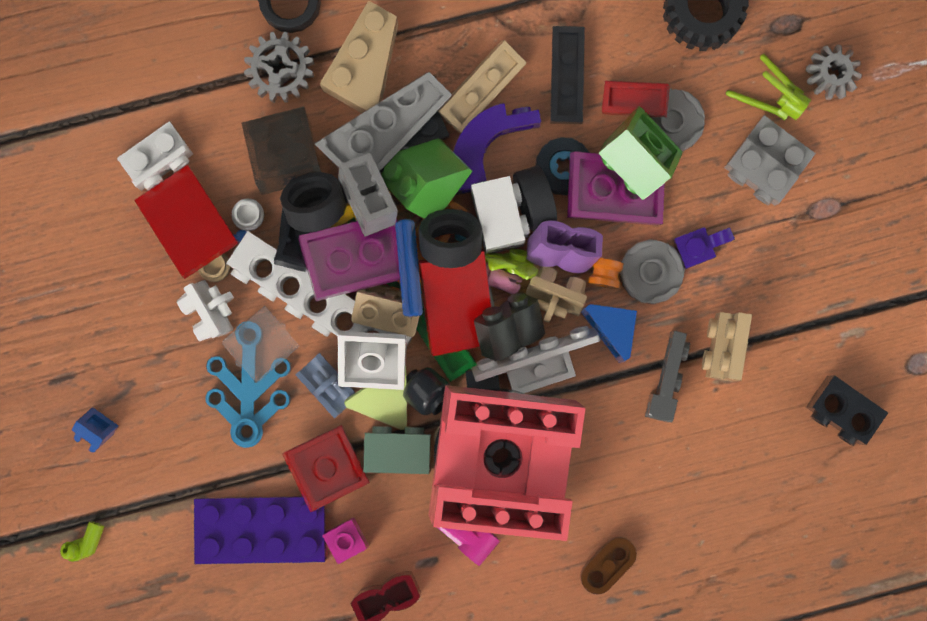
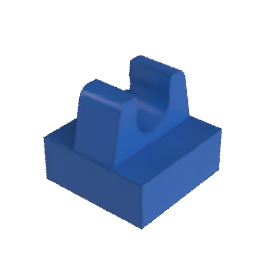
(94, 428)

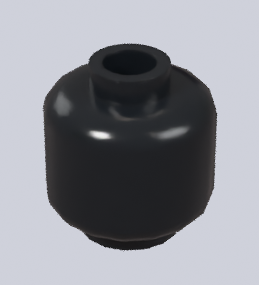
(425, 391)

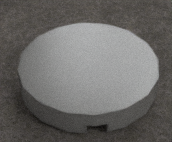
(684, 119)
(652, 271)

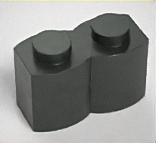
(509, 327)

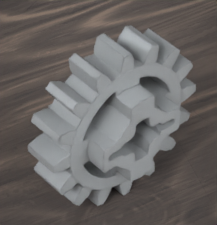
(266, 63)

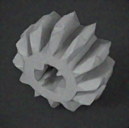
(836, 61)

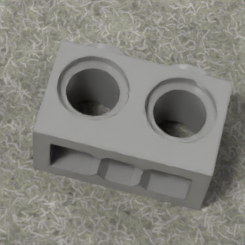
(367, 194)

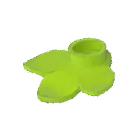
(512, 262)

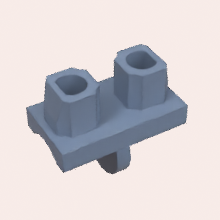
(323, 383)

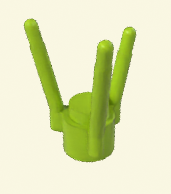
(791, 101)

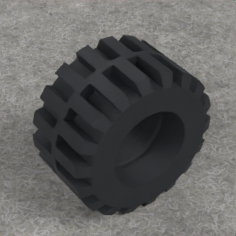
(700, 33)

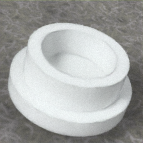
(247, 214)

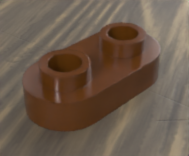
(610, 567)

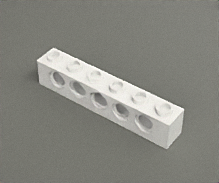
(254, 250)

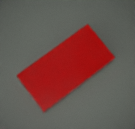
(625, 97)

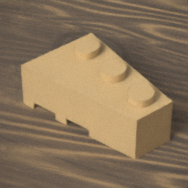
(363, 61)

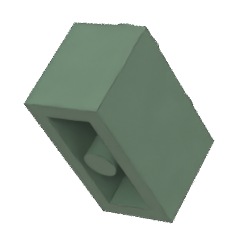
(397, 451)

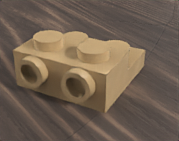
(727, 346)

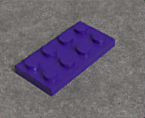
(257, 531)

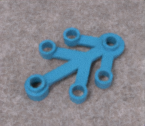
(247, 392)

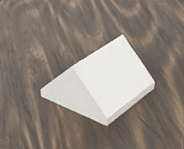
(371, 360)

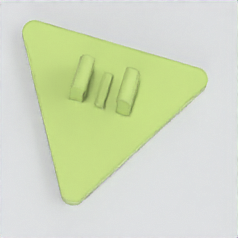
(381, 404)

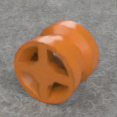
(606, 273)

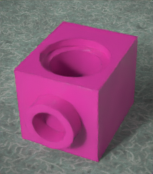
(345, 540)

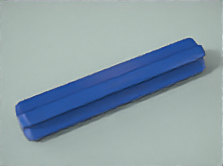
(408, 268)

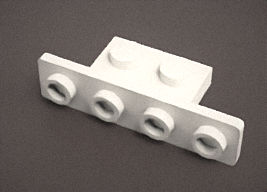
(538, 365)

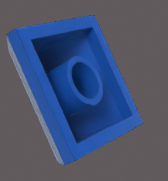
(614, 328)

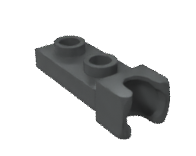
(662, 405)

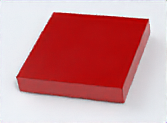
(325, 468)

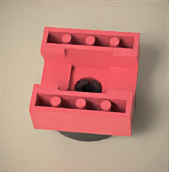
(523, 491)

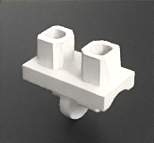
(211, 308)

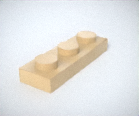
(482, 85)

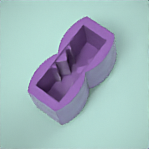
(568, 248)

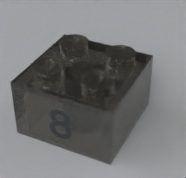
(280, 149)

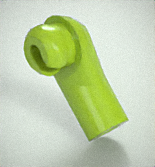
(84, 546)

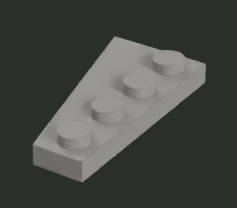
(387, 124)

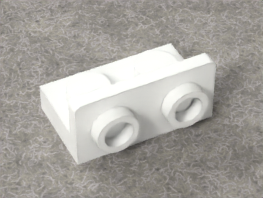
(155, 157)

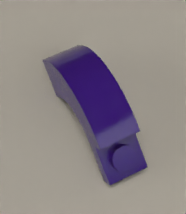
(483, 131)

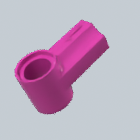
(473, 544)

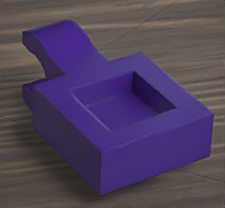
(698, 246)

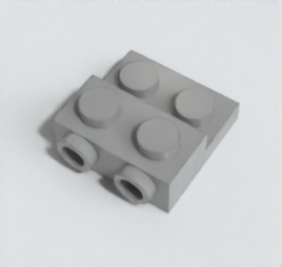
(769, 161)

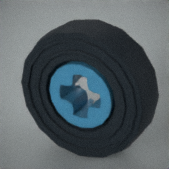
(550, 153)

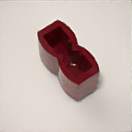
(394, 595)

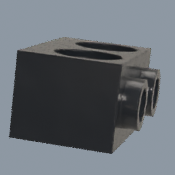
(849, 403)

